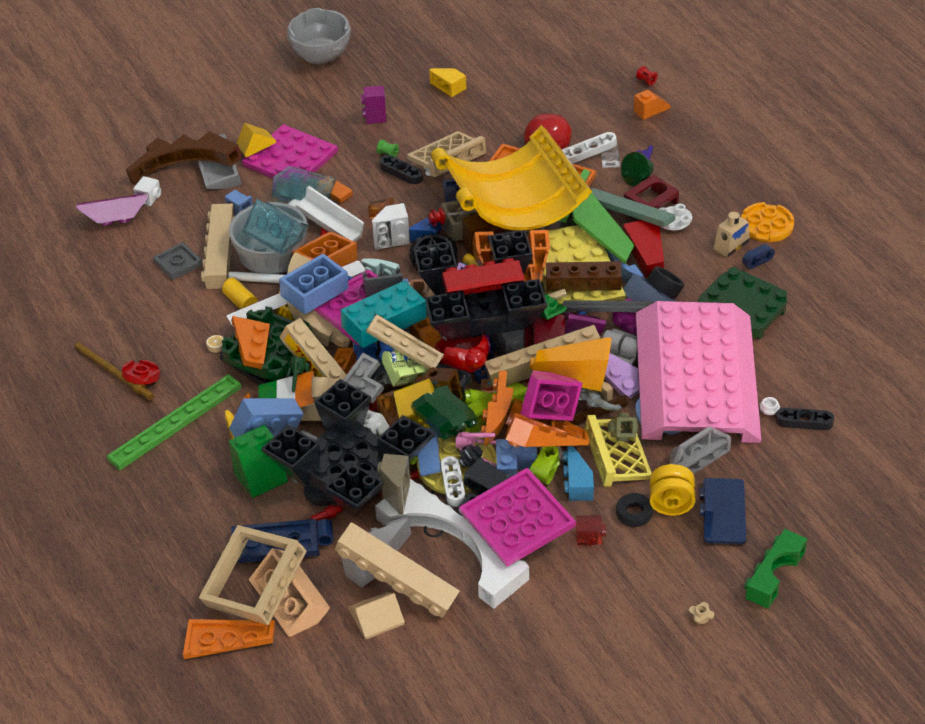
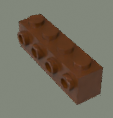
(583, 276)

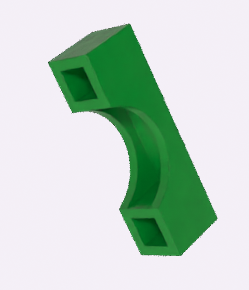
(786, 551)

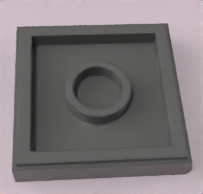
(177, 261)

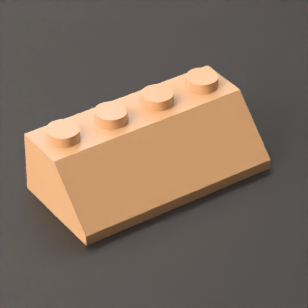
(301, 604)

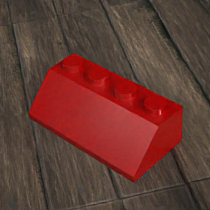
(482, 278)

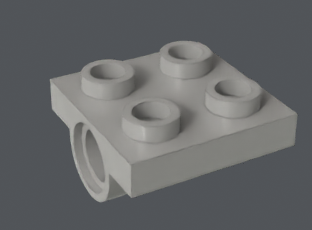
(623, 345)

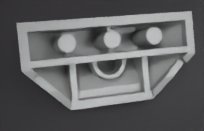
(701, 449)

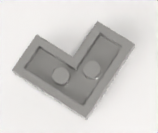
(361, 374)

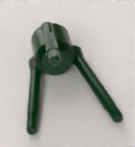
(297, 365)

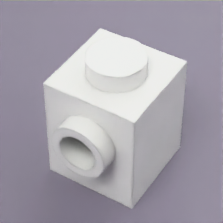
(149, 186)
(375, 423)

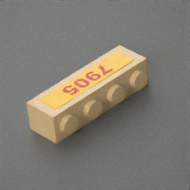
(304, 344)

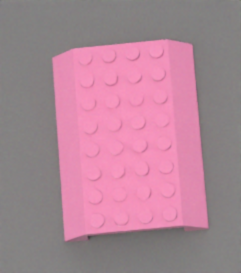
(696, 369)

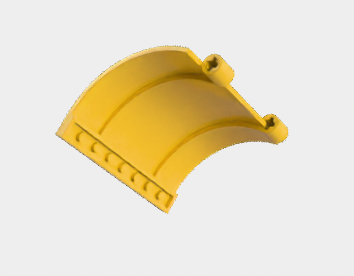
(521, 189)

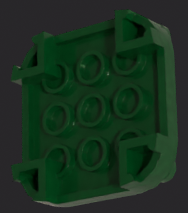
(751, 294)
(276, 353)

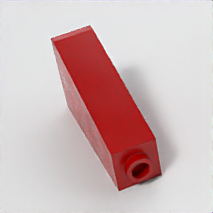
(647, 245)

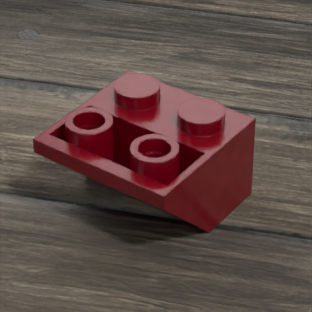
(544, 330)

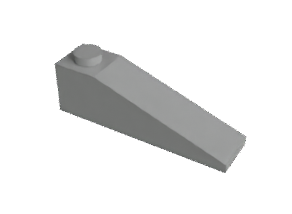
(392, 534)

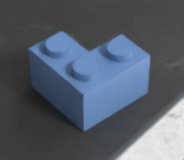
(513, 458)

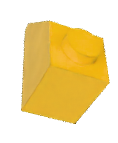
(448, 80)

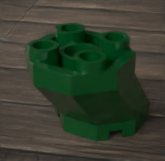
(444, 412)

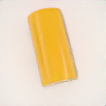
(238, 293)

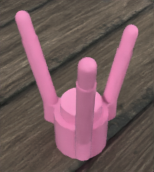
(469, 438)

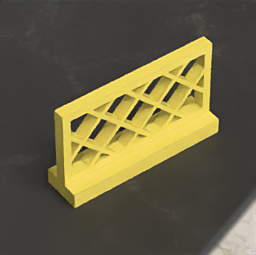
(607, 465)

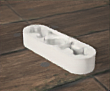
(455, 474)

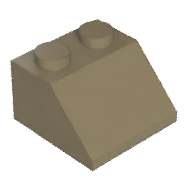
(396, 478)

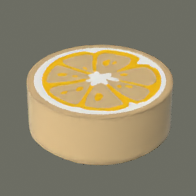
(214, 343)

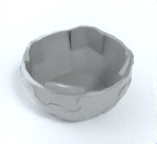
(319, 35)

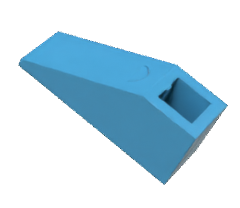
(580, 476)

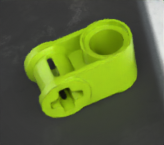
(546, 464)

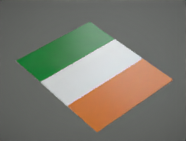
(283, 389)

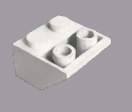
(391, 227)

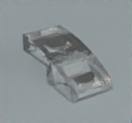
(610, 158)

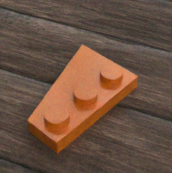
(252, 340)

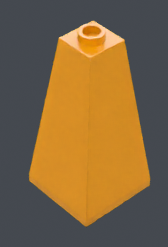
(580, 361)

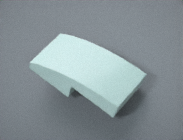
(380, 267)

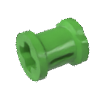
(387, 148)

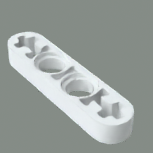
(608, 142)

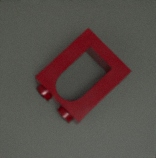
(666, 192)

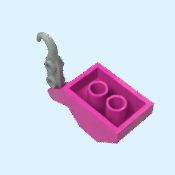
(557, 397)

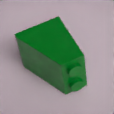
(252, 466)

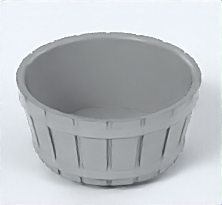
(256, 255)

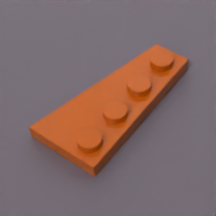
(219, 636)

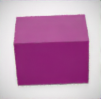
(577, 321)

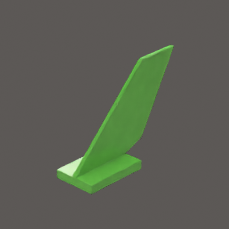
(600, 225)

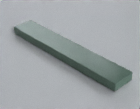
(633, 208)

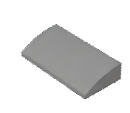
(219, 175)

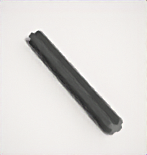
(605, 306)

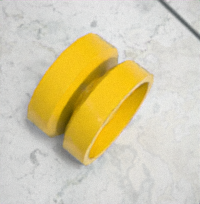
(672, 489)

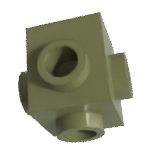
(630, 426)

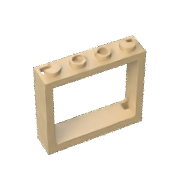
(275, 587)

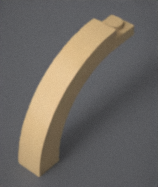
(321, 328)

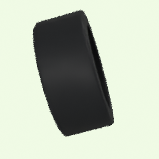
(665, 281)

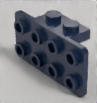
(723, 510)

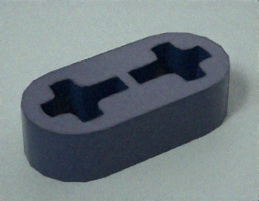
(758, 256)

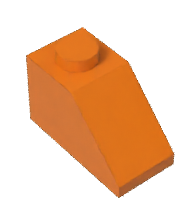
(649, 104)

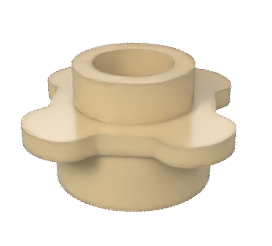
(701, 618)

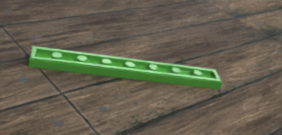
(173, 422)

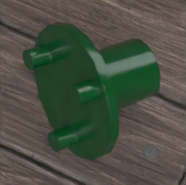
(636, 168)

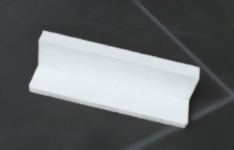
(330, 215)

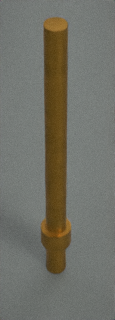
(139, 389)

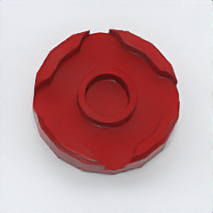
(141, 373)

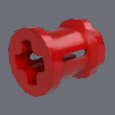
(647, 75)

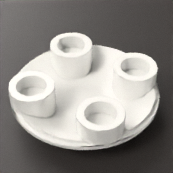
(682, 217)

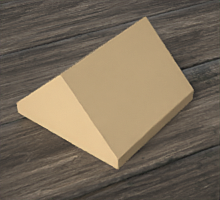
(377, 614)

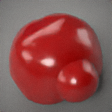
(556, 126)
(464, 354)

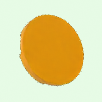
(768, 222)

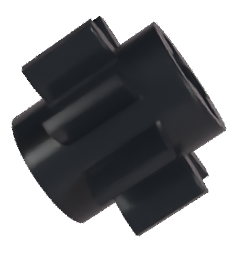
(469, 455)

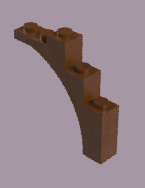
(162, 154)

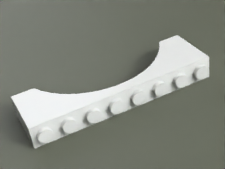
(427, 510)

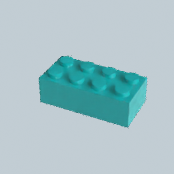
(396, 304)

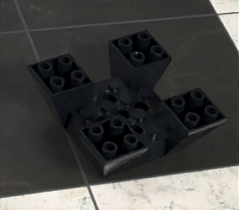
(486, 312)
(347, 455)

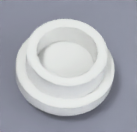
(769, 406)

